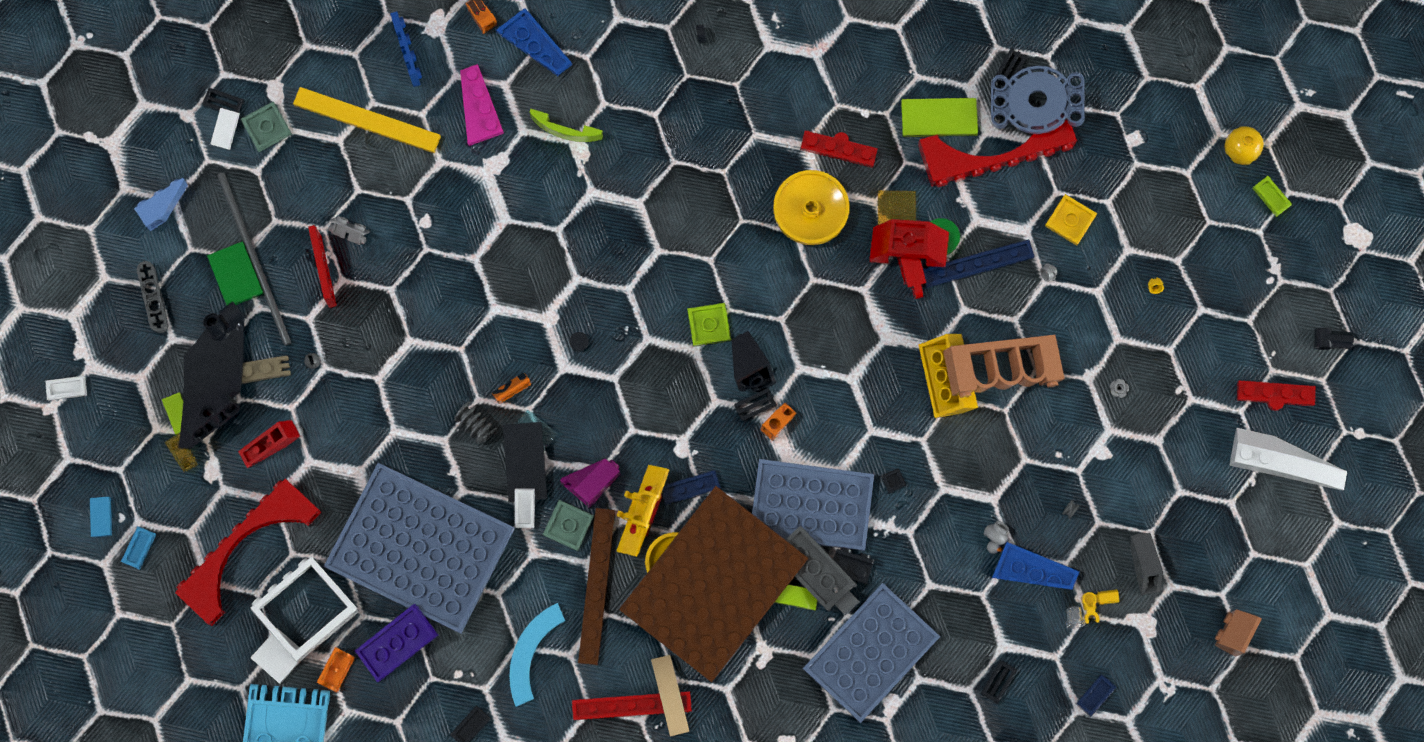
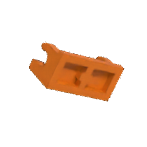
(336, 669)

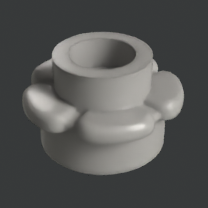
(1048, 272)
(1119, 393)

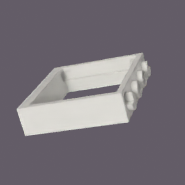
(326, 631)

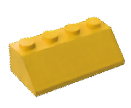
(937, 377)

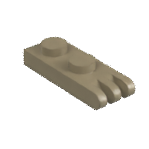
(265, 369)

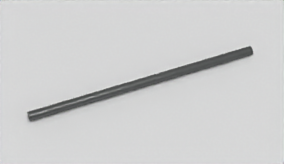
(254, 259)

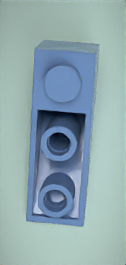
(160, 206)

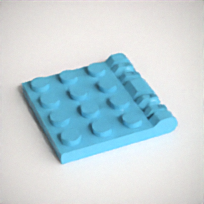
(285, 719)

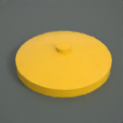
(811, 207)

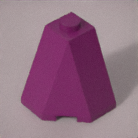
(591, 481)

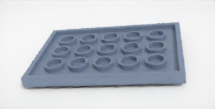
(824, 501)
(871, 652)

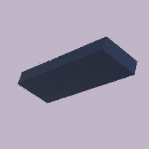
(689, 487)

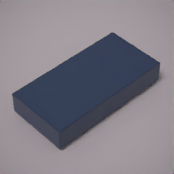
(1095, 695)

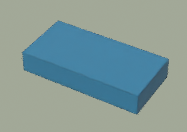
(100, 517)
(138, 547)

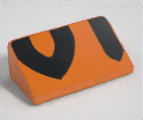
(511, 388)

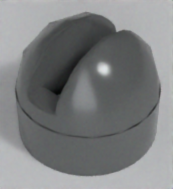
(316, 359)

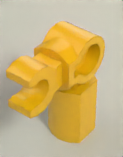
(1103, 597)

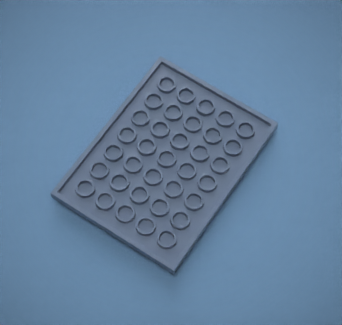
(419, 547)

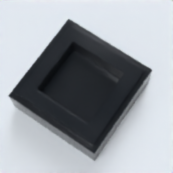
(893, 480)

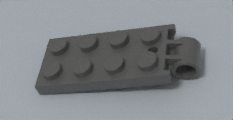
(822, 574)

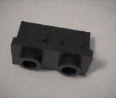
(855, 566)

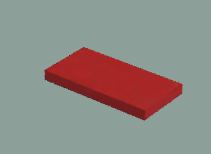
(322, 266)

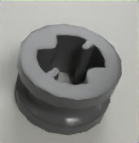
(1070, 509)

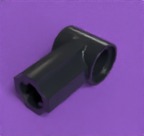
(1327, 339)

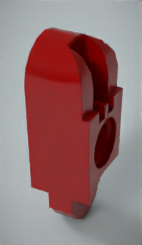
(912, 274)

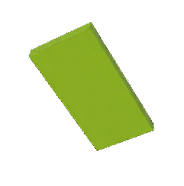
(939, 117)

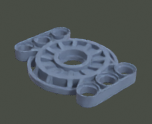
(1040, 118)

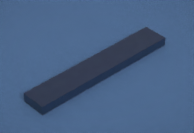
(979, 263)

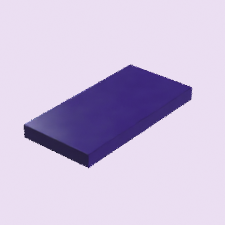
(396, 642)

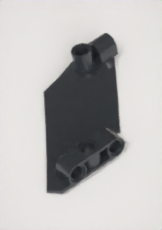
(212, 376)

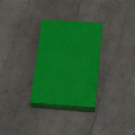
(235, 274)

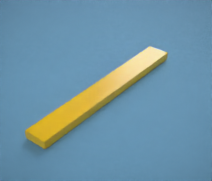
(367, 120)

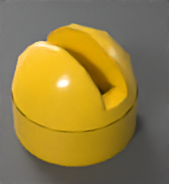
(1157, 289)

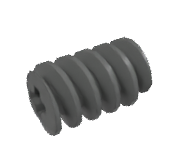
(474, 424)

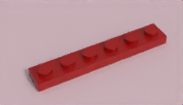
(623, 706)

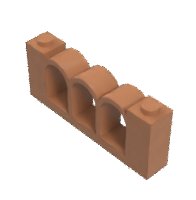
(962, 375)

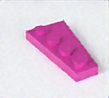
(479, 111)

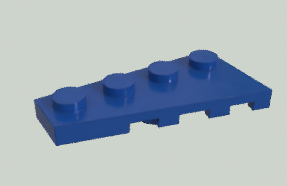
(530, 38)
(404, 41)
(1027, 567)

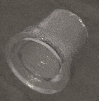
(1074, 617)

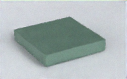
(266, 126)
(568, 525)

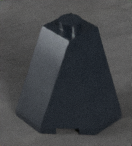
(750, 365)

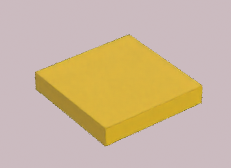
(1071, 219)

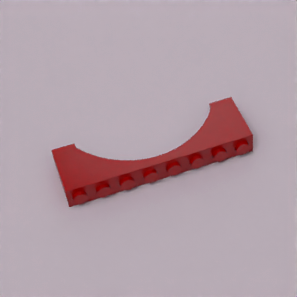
(949, 164)
(202, 588)

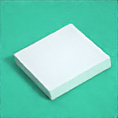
(275, 659)

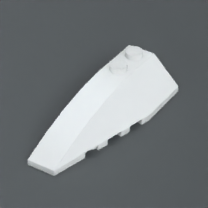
(1279, 458)

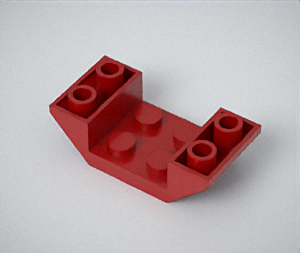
(909, 240)

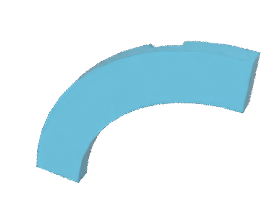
(525, 649)

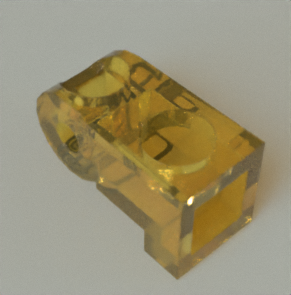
(183, 456)

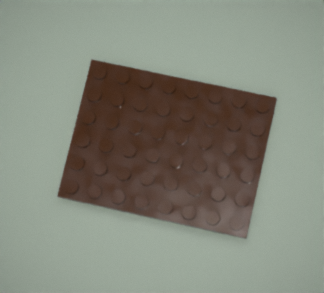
(713, 583)

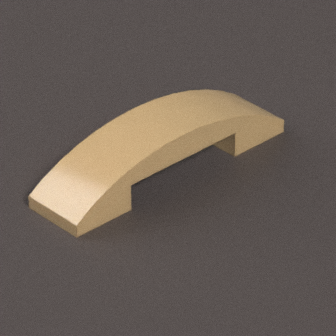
(670, 695)

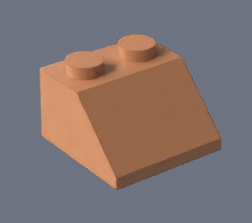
(1237, 632)

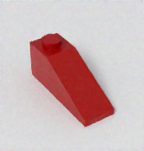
(269, 442)

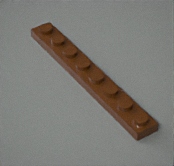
(596, 586)

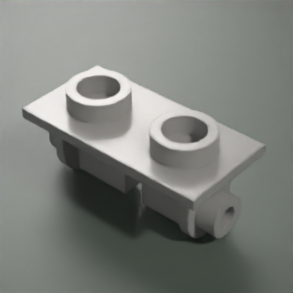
(342, 226)

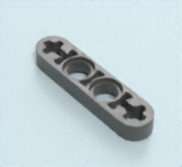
(151, 297)

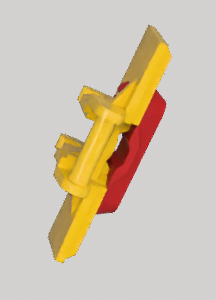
(642, 510)

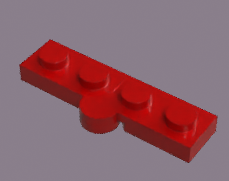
(839, 148)
(1275, 394)

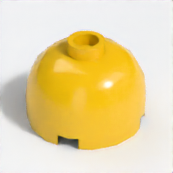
(1244, 145)

